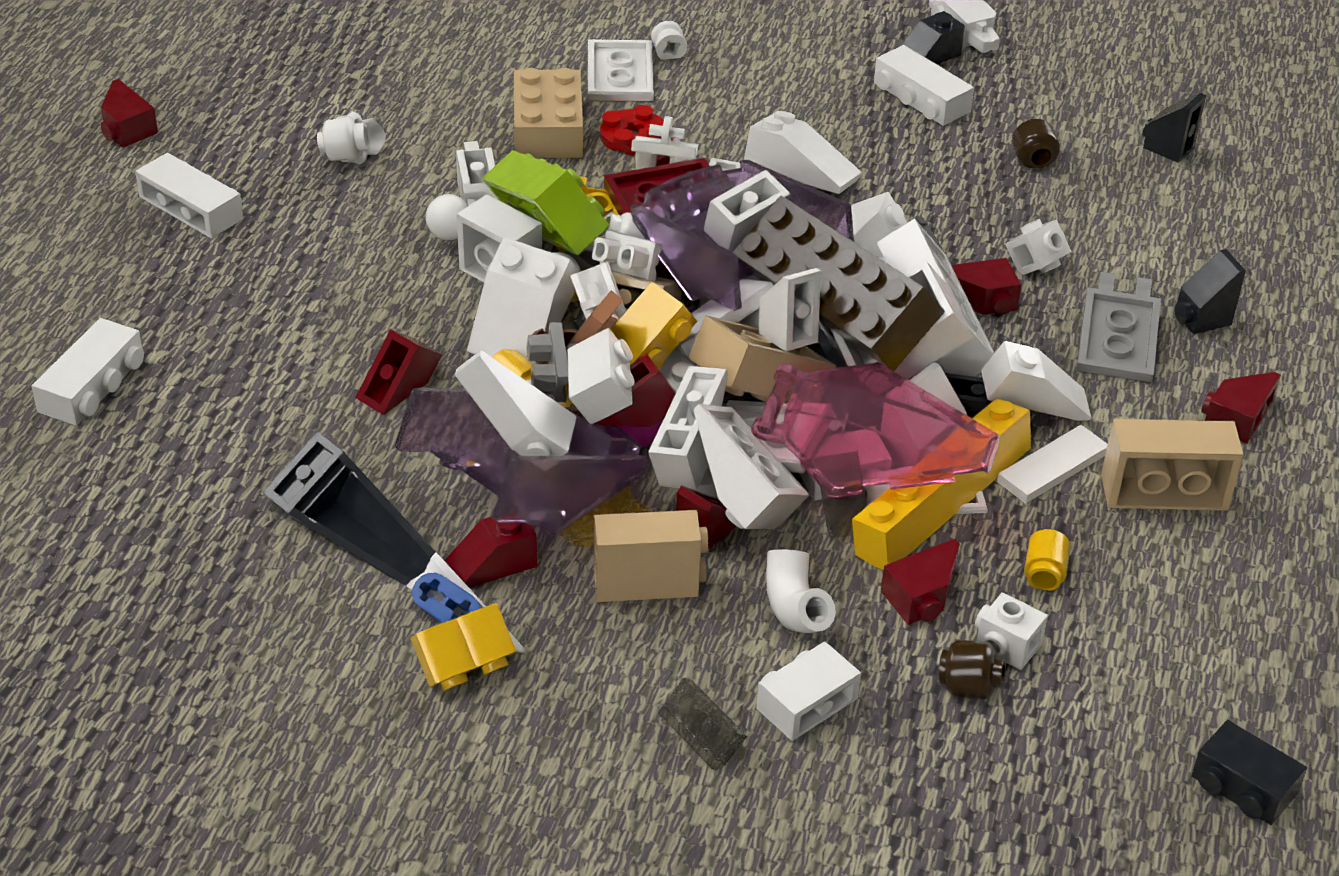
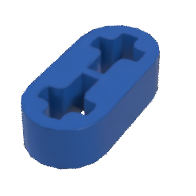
(453, 594)

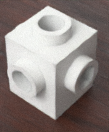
(1038, 247)
(1012, 629)

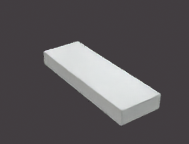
(1052, 464)

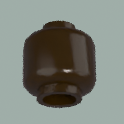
(1036, 143)
(971, 669)

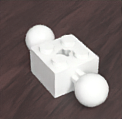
(481, 229)

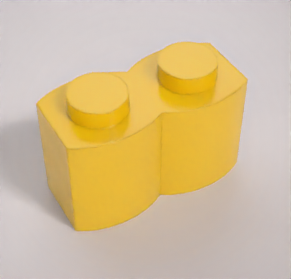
(464, 645)

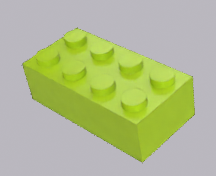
(550, 197)

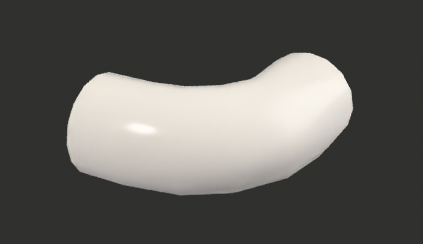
(790, 596)

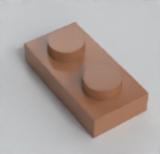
(600, 319)

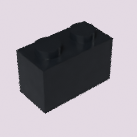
(1248, 772)

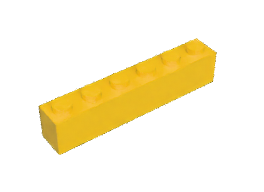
(908, 516)

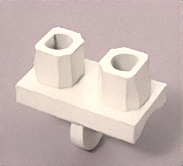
(649, 148)
(628, 254)
(593, 286)

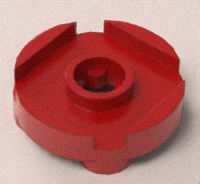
(617, 127)

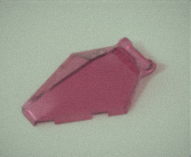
(871, 429)

